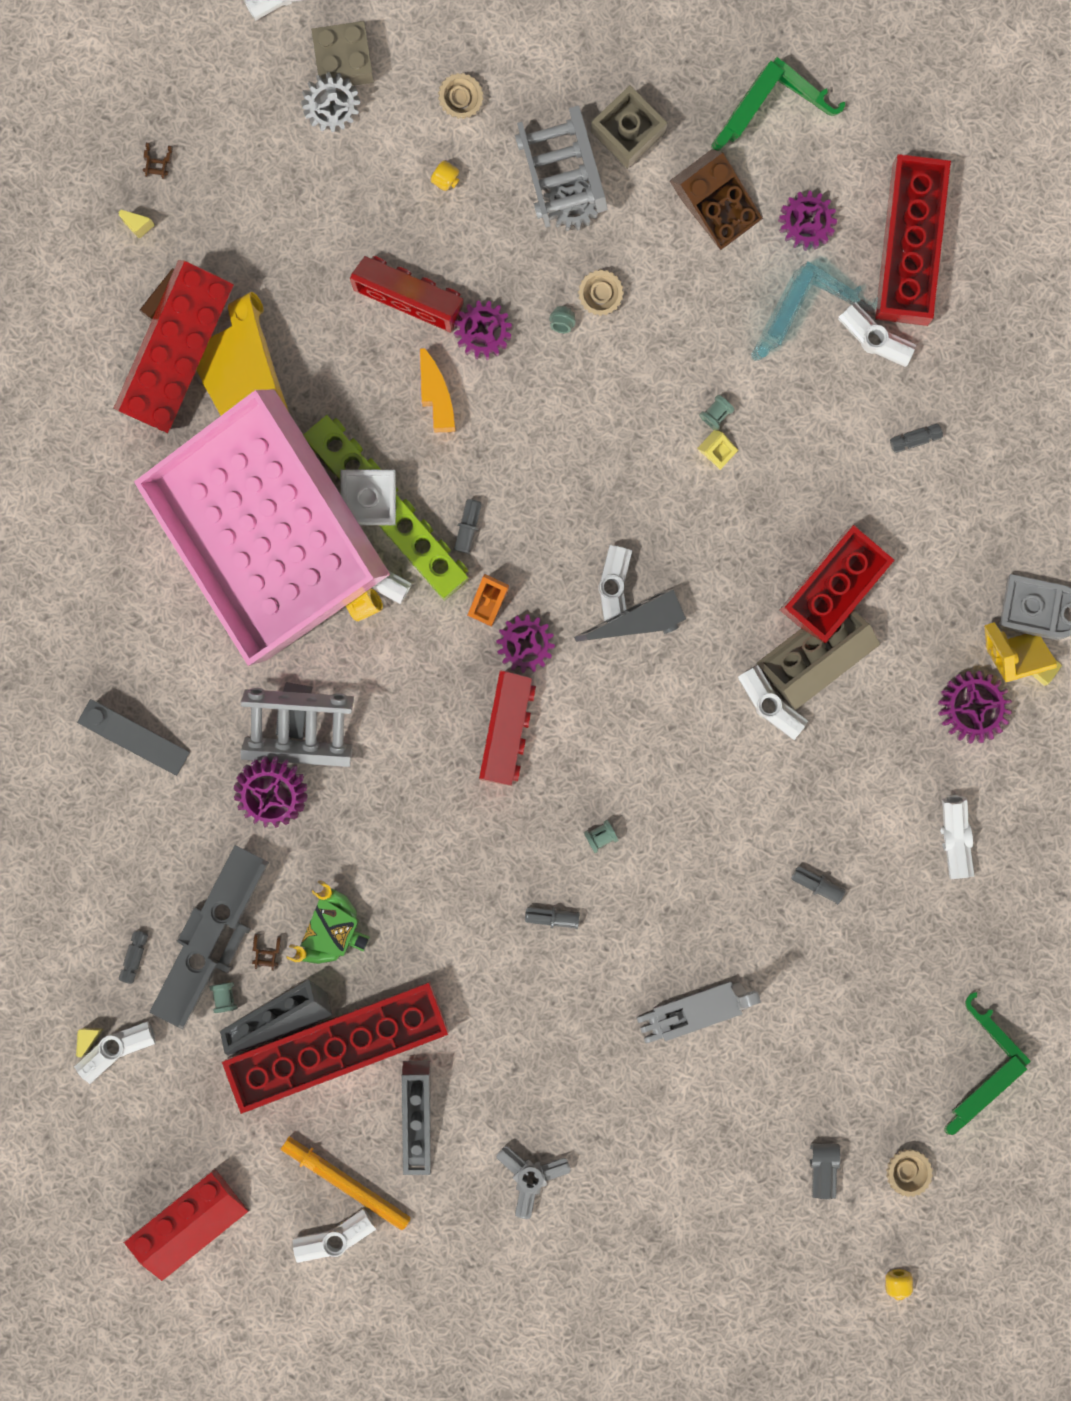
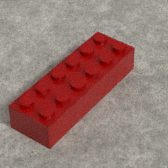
(913, 240)
(173, 346)

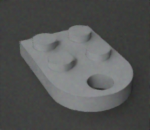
(1036, 608)

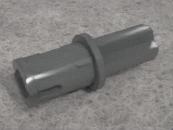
(467, 526)
(818, 884)
(552, 917)

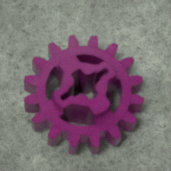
(800, 212)
(472, 336)
(537, 650)

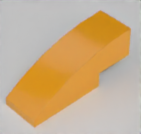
(435, 394)

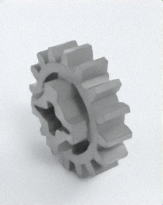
(341, 104)
(563, 216)

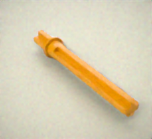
(345, 1183)

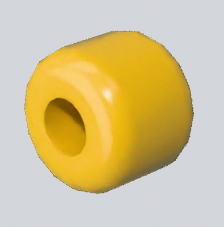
(445, 176)
(899, 1284)

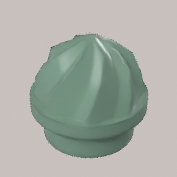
(562, 319)

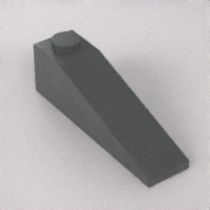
(654, 614)
(133, 737)
(282, 1016)
(416, 1117)

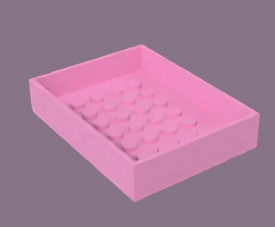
(261, 526)

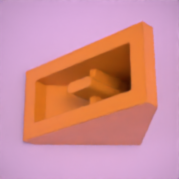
(488, 600)

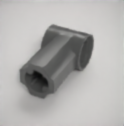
(824, 1170)

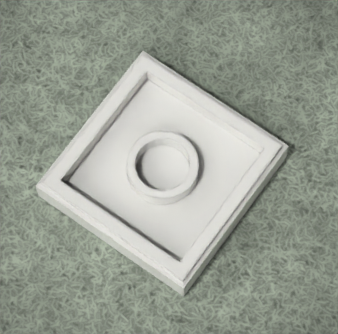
(370, 495)

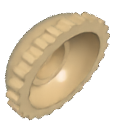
(456, 94)
(602, 288)
(909, 1173)

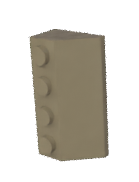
(807, 665)

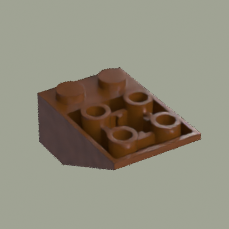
(716, 198)

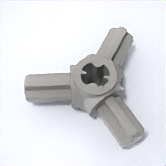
(542, 1172)

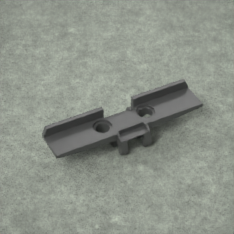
(184, 983)

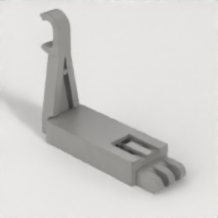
(698, 1011)

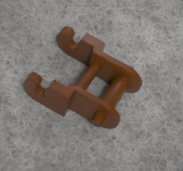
(149, 160)
(257, 962)

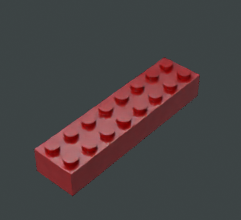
(335, 1047)

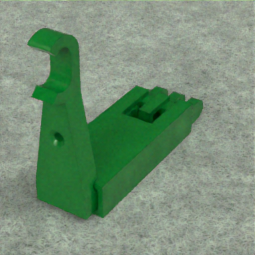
(774, 71)
(997, 1081)

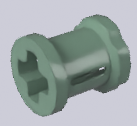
(717, 412)
(601, 836)
(223, 997)

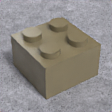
(343, 51)
(628, 127)

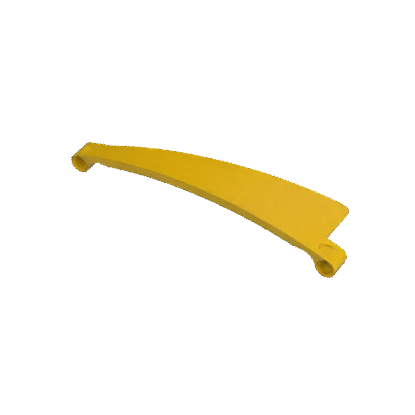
(239, 364)

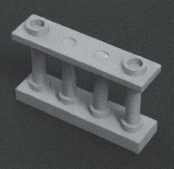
(586, 171)
(295, 751)

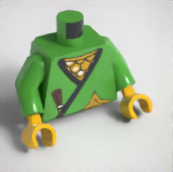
(330, 929)

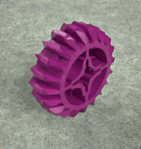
(976, 719)
(288, 803)

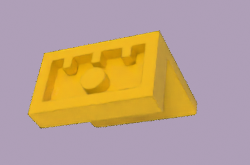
(1017, 655)

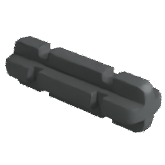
(916, 438)
(133, 956)

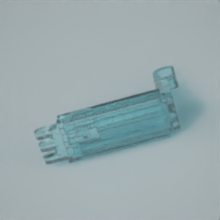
(792, 299)

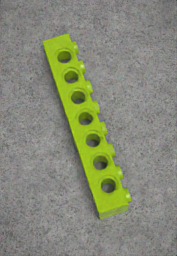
(444, 584)

